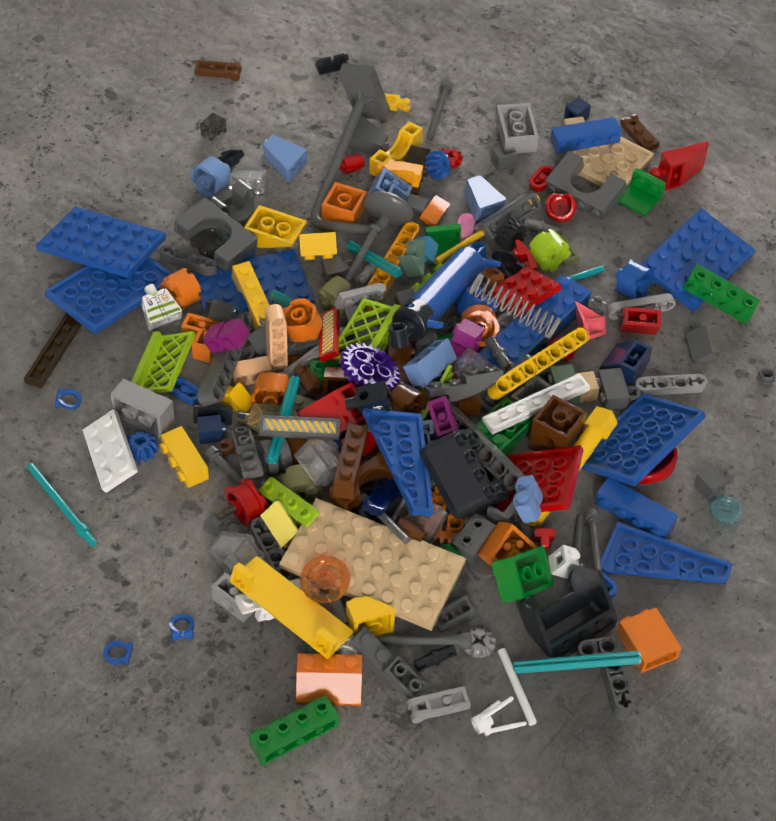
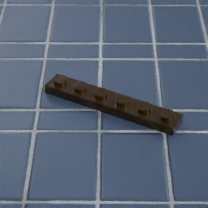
(52, 351)

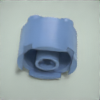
(210, 176)

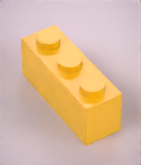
(184, 457)

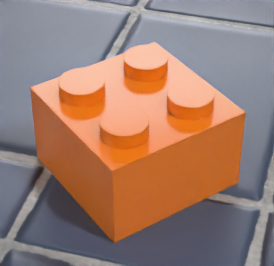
(343, 204)

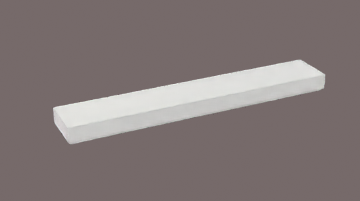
(534, 403)

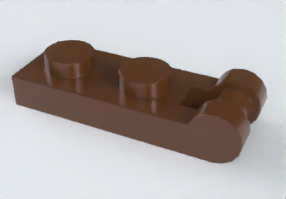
(218, 69)
(639, 132)

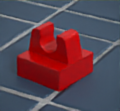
(543, 536)

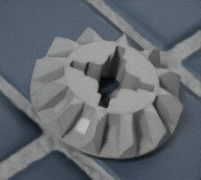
(479, 650)

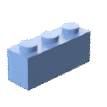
(430, 363)

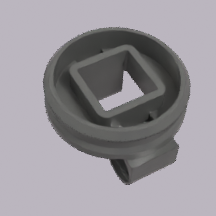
(241, 196)

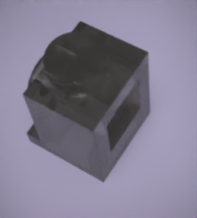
(213, 127)

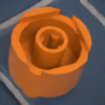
(182, 287)
(485, 316)
(302, 320)
(270, 388)

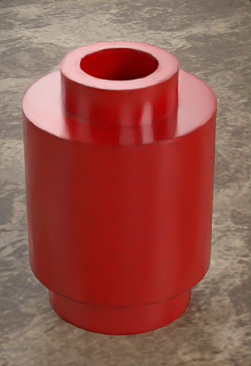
(352, 163)

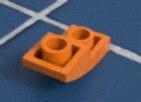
(434, 211)

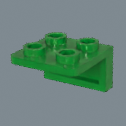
(446, 236)

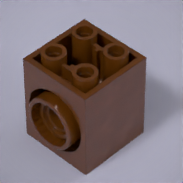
(556, 425)

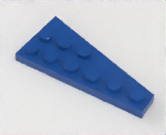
(400, 441)
(648, 555)

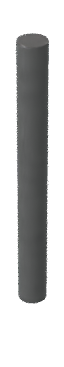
(391, 524)

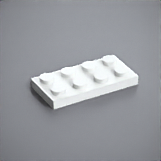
(110, 450)

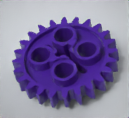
(369, 366)

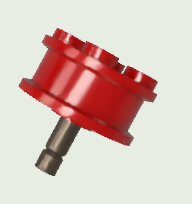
(243, 502)

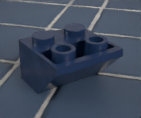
(630, 357)

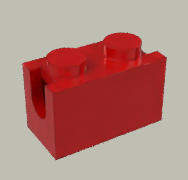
(640, 320)

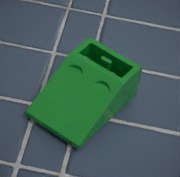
(508, 438)

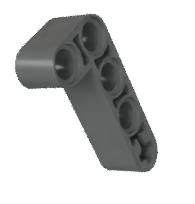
(272, 552)
(612, 678)

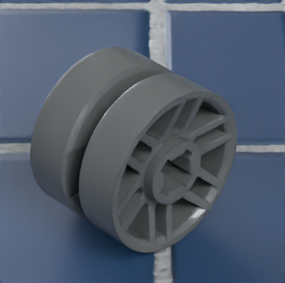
(284, 460)

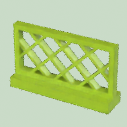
(381, 337)
(153, 359)

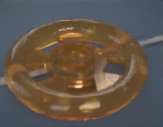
(334, 592)

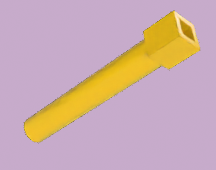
(598, 427)

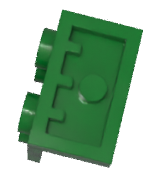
(643, 192)

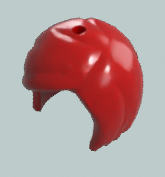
(567, 209)

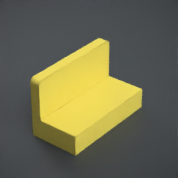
(280, 524)

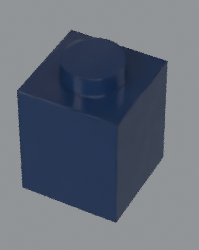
(577, 108)
(210, 429)

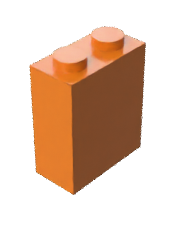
(651, 637)

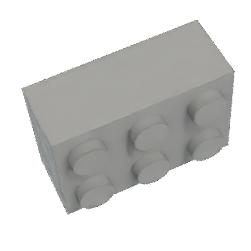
(516, 128)
(143, 408)

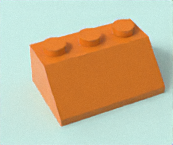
(335, 677)

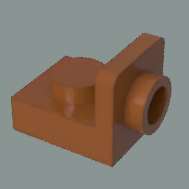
(495, 276)

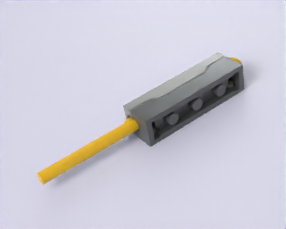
(487, 228)

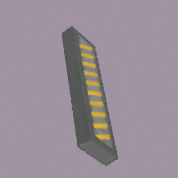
(299, 427)

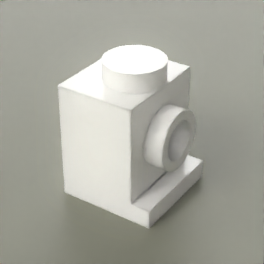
(567, 559)

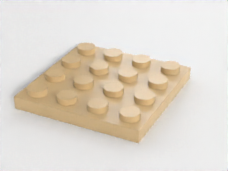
(614, 159)

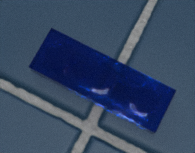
(381, 497)

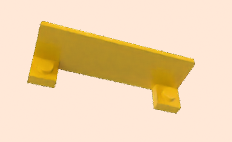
(291, 606)

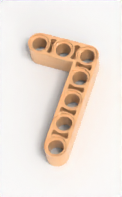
(276, 343)

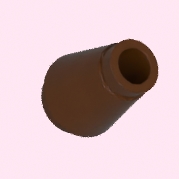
(412, 529)

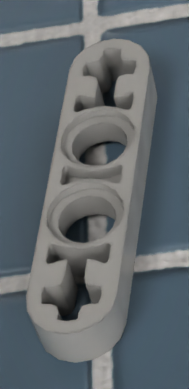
(659, 302)
(672, 388)

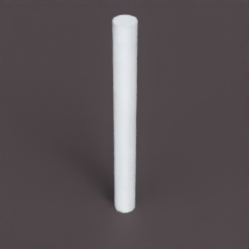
(517, 687)

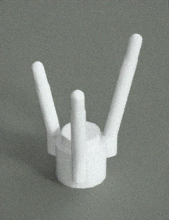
(483, 721)

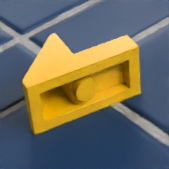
(237, 398)

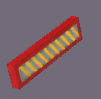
(329, 335)

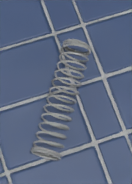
(475, 286)

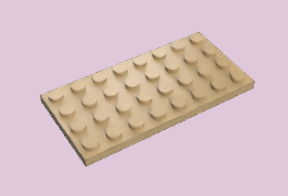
(406, 576)

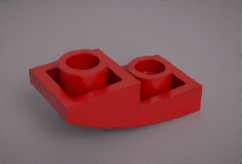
(524, 255)

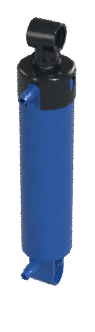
(438, 294)

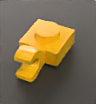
(395, 102)

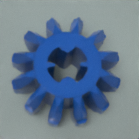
(437, 164)
(142, 445)

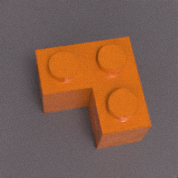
(199, 326)
(503, 542)

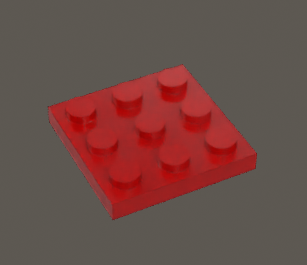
(528, 285)

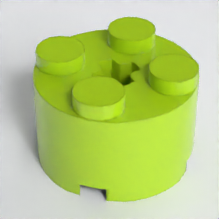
(549, 250)

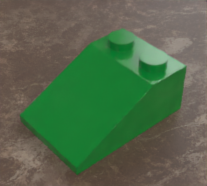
(522, 574)

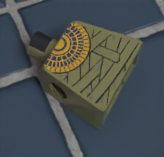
(253, 418)

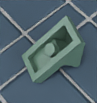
(414, 260)

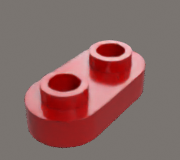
(538, 180)

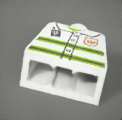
(159, 307)

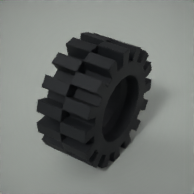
(509, 233)

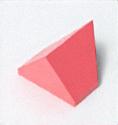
(590, 321)

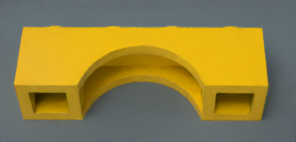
(408, 135)
(249, 286)

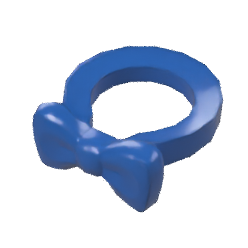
(60, 393)
(175, 634)
(124, 659)

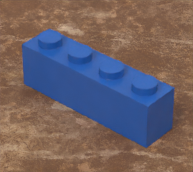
(585, 135)
(635, 508)

